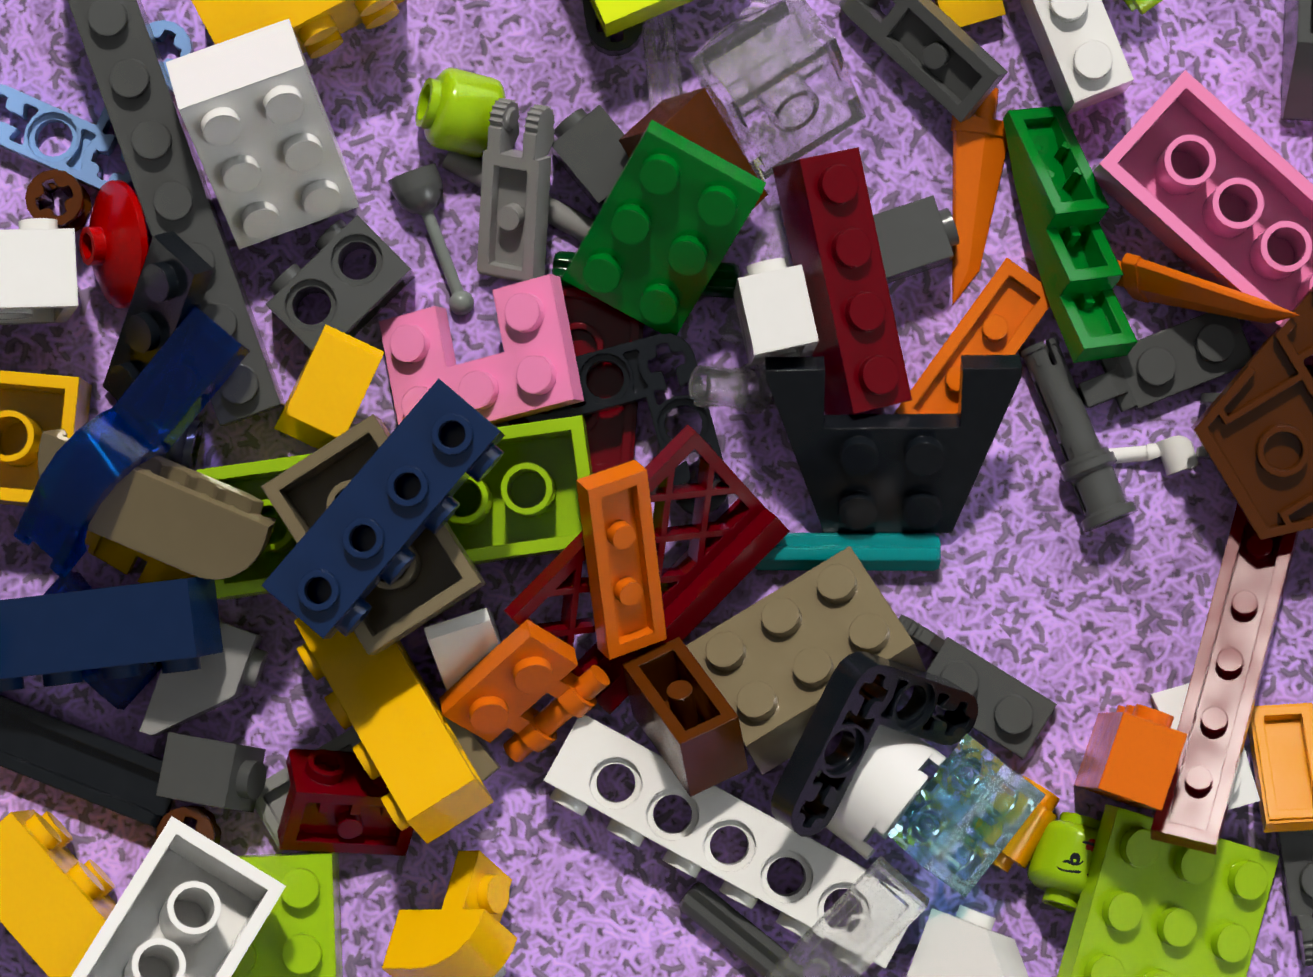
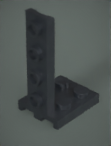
(81, 762)

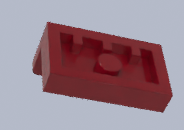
(337, 807)

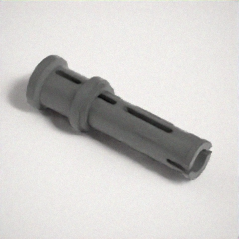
(1086, 464)

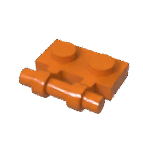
(512, 679)

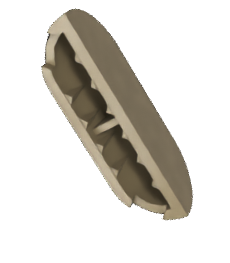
(178, 516)

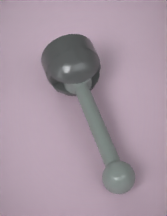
(420, 193)

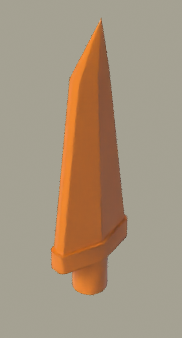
(977, 170)
(1167, 286)

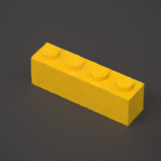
(399, 732)

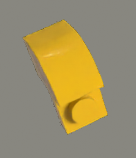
(461, 936)

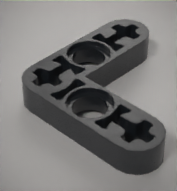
(641, 386)
(869, 708)

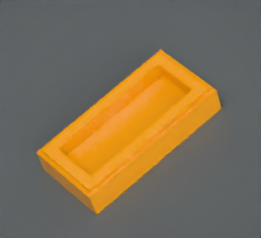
(1283, 765)

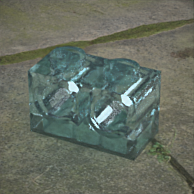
(966, 815)

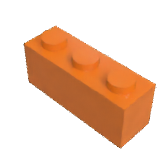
(1132, 756)

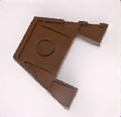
(1264, 430)

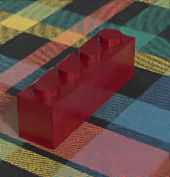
(838, 245)

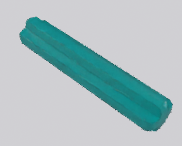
(873, 550)

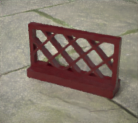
(694, 585)

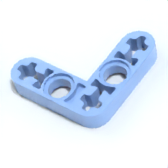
(87, 138)

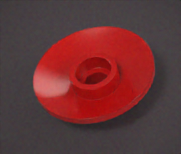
(116, 242)

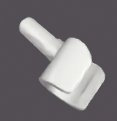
(1175, 453)

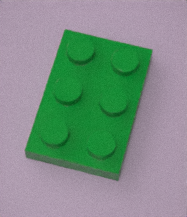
(663, 229)

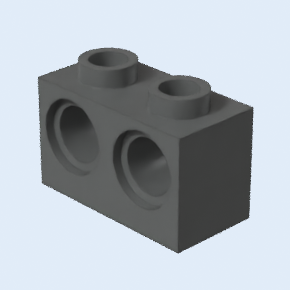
(351, 300)

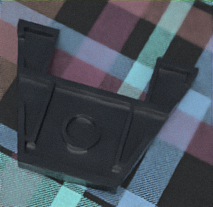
(891, 467)

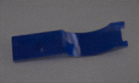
(134, 430)

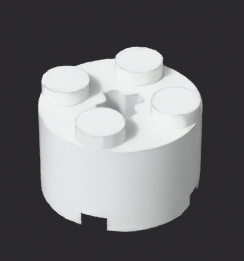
(883, 787)

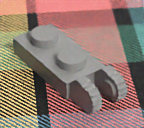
(515, 193)

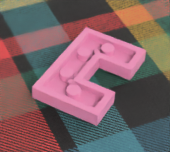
(526, 379)

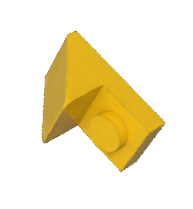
(329, 388)

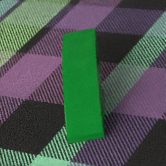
(1062, 220)

